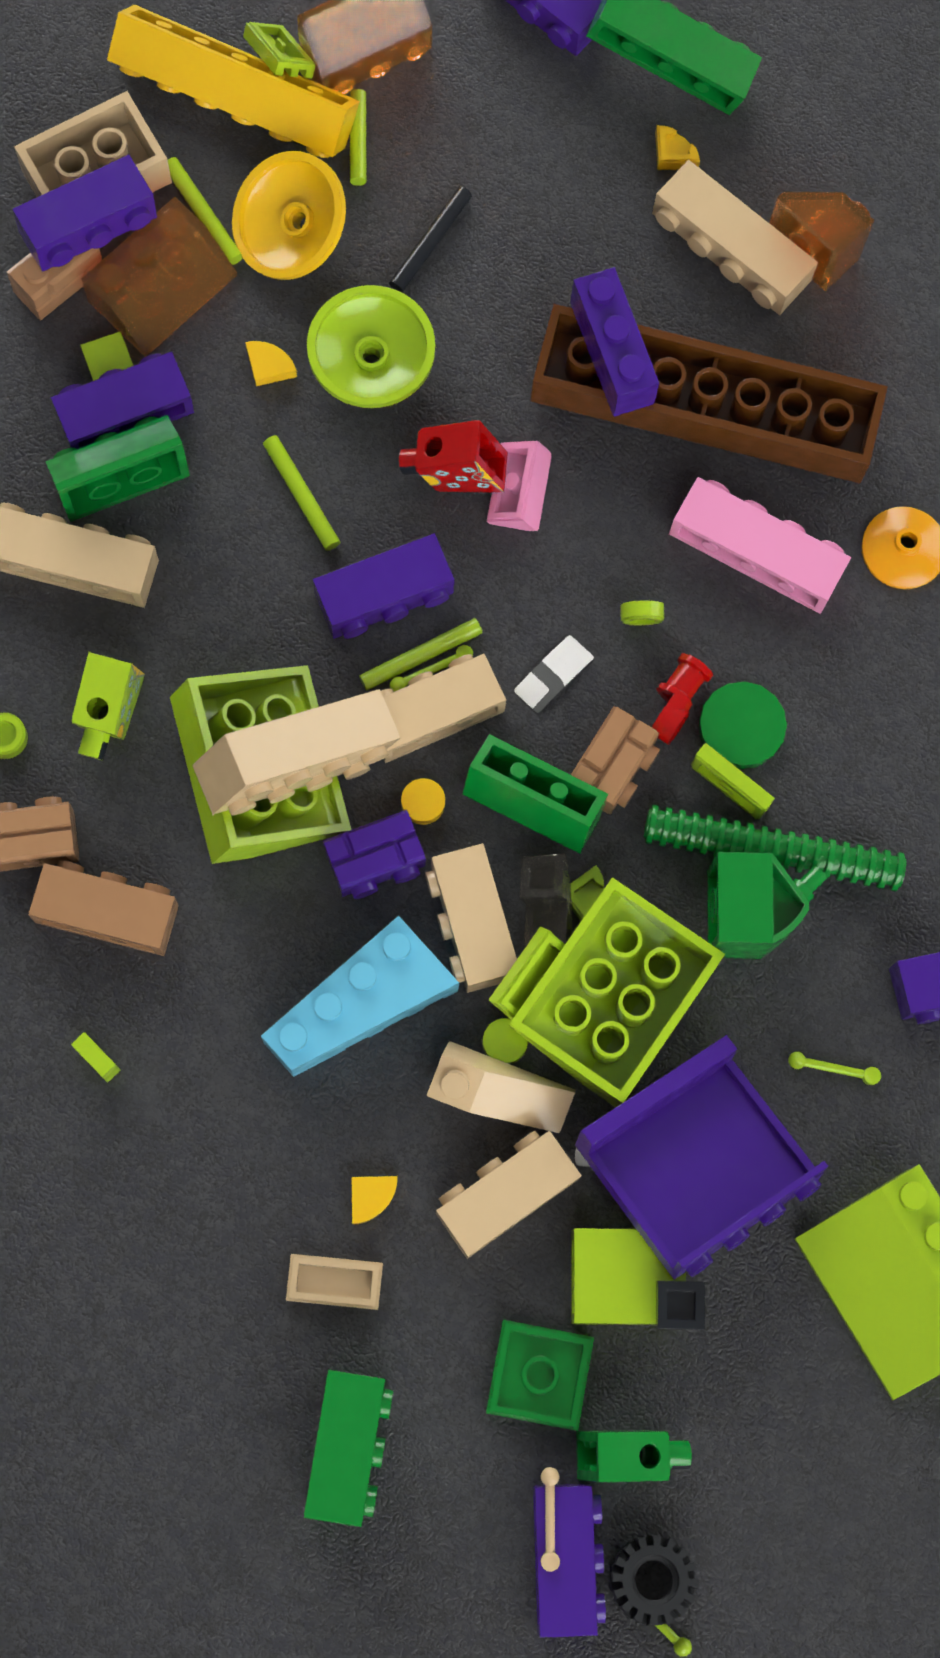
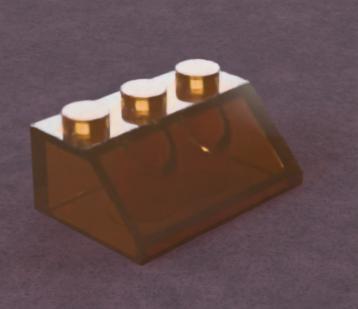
(362, 38)
(158, 277)

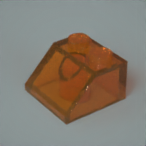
(826, 228)

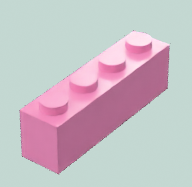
(759, 544)

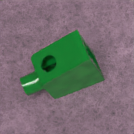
(615, 1456)

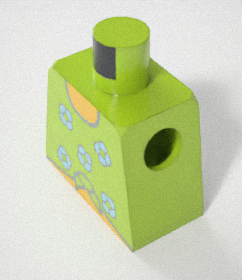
(111, 685)

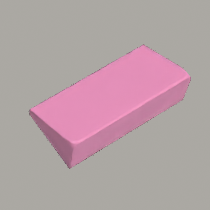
(524, 489)

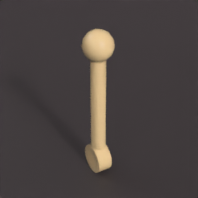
(550, 1560)

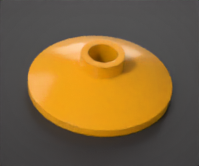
(892, 561)

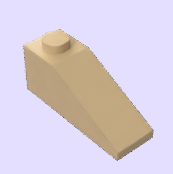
(499, 1090)

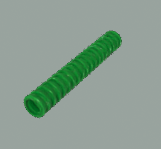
(789, 849)

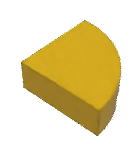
(673, 149)
(269, 363)
(371, 1196)

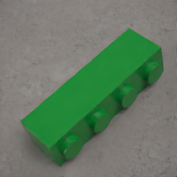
(677, 49)

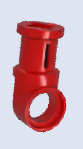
(678, 693)

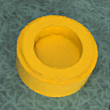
(423, 801)

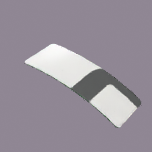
(553, 673)

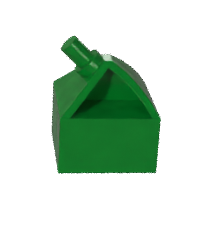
(755, 903)

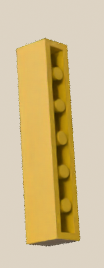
(231, 81)

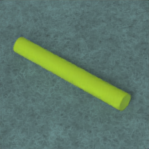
(202, 210)
(301, 493)
(420, 654)

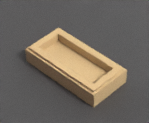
(334, 1281)

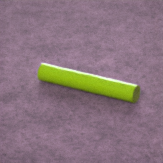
(358, 158)

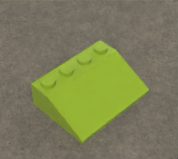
(227, 703)
(616, 992)
(885, 1276)

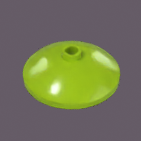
(368, 323)

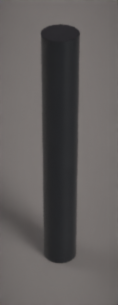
(430, 239)

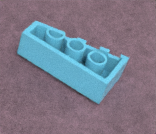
(369, 992)

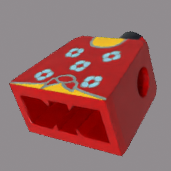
(457, 458)

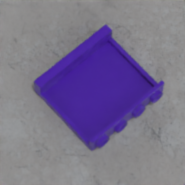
(698, 1160)

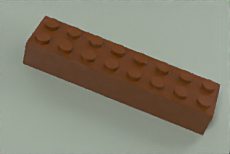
(724, 399)

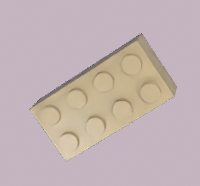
(296, 753)

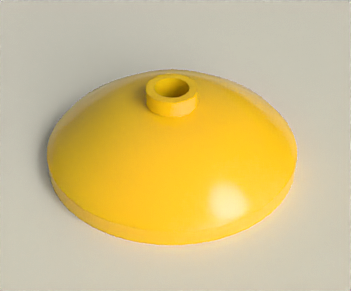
(272, 208)

